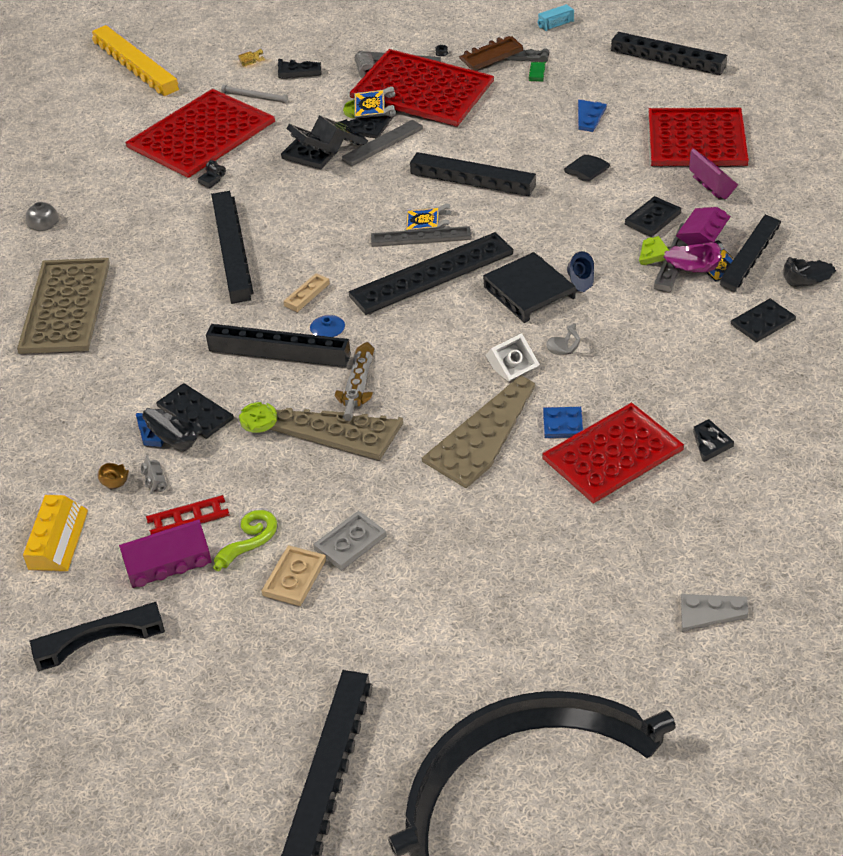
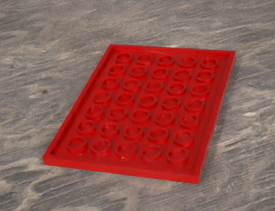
(425, 86)
(200, 132)

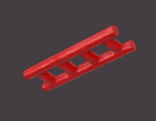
(195, 507)

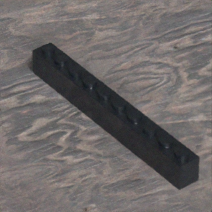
(232, 247)
(328, 765)

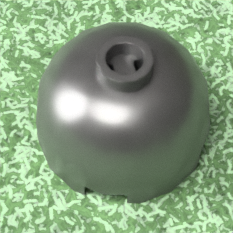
(41, 216)

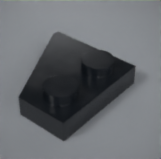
(711, 440)

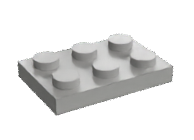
(350, 540)

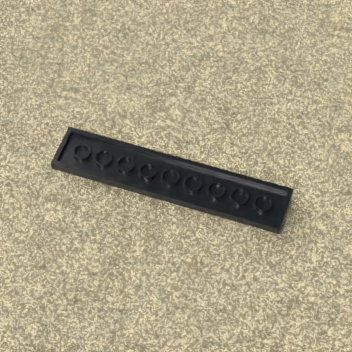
(430, 273)

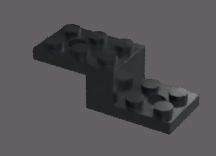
(326, 135)

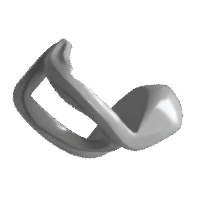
(559, 345)

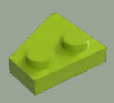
(652, 251)

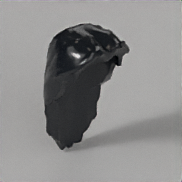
(803, 273)
(172, 429)

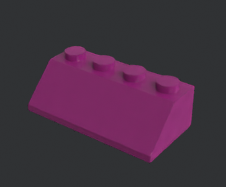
(165, 554)

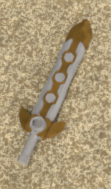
(354, 391)

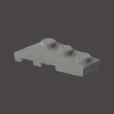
(711, 609)

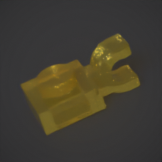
(250, 58)

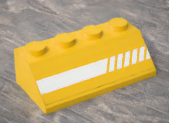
(54, 534)

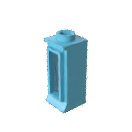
(555, 17)

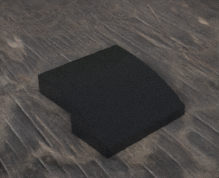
(587, 167)

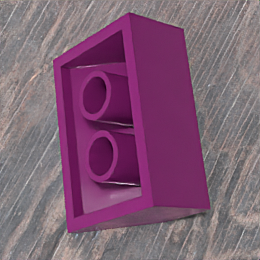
(711, 175)
(703, 225)

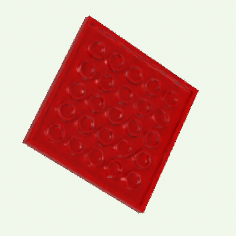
(710, 131)

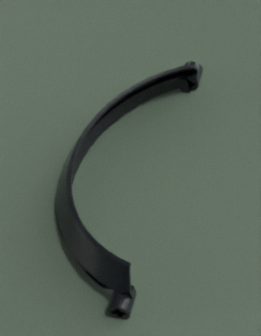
(513, 716)

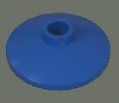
(327, 326)

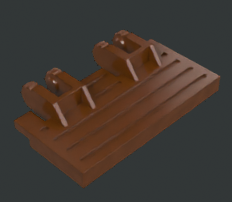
(491, 53)

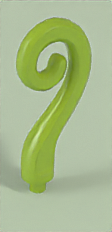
(231, 551)

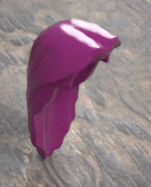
(694, 257)

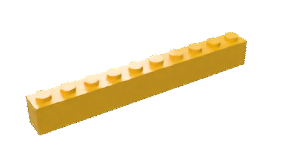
(135, 60)

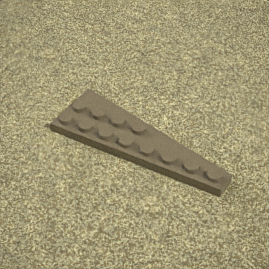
(359, 436)

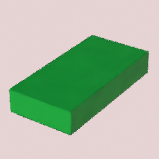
(537, 71)

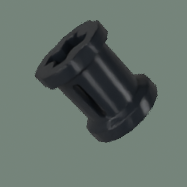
(216, 168)

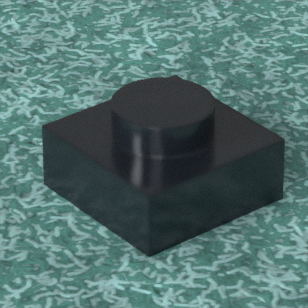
(208, 179)

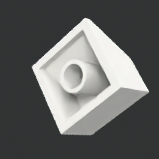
(512, 358)

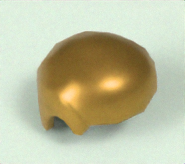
(112, 475)

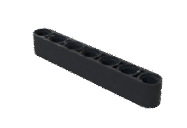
(750, 252)

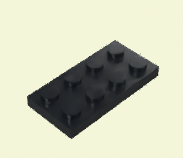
(195, 407)

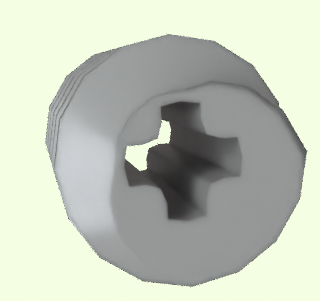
(364, 62)

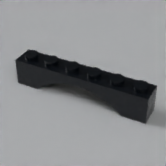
(56, 647)

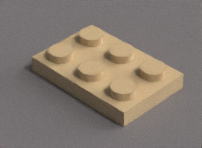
(294, 575)

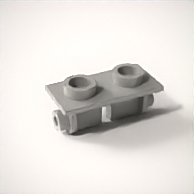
(153, 475)

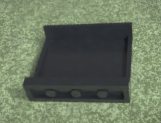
(527, 285)

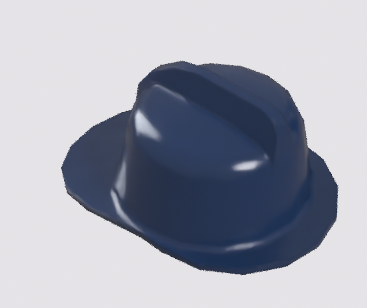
(581, 271)

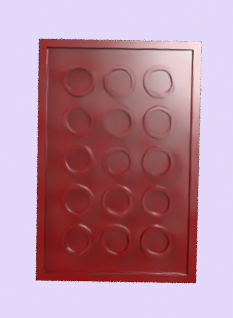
(612, 452)

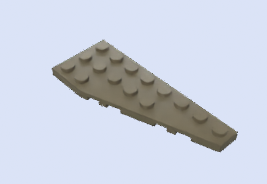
(476, 442)

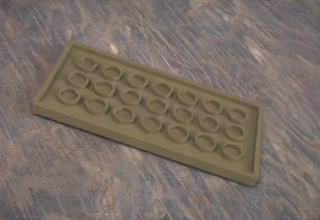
(64, 306)

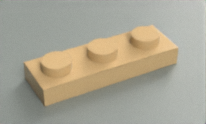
(306, 292)

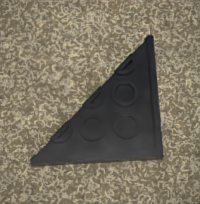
(369, 126)

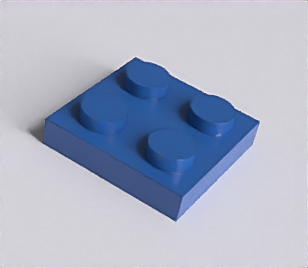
(562, 421)

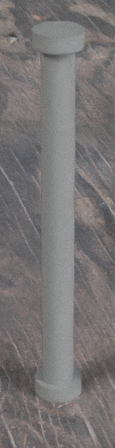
(225, 88)

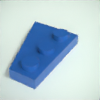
(589, 114)

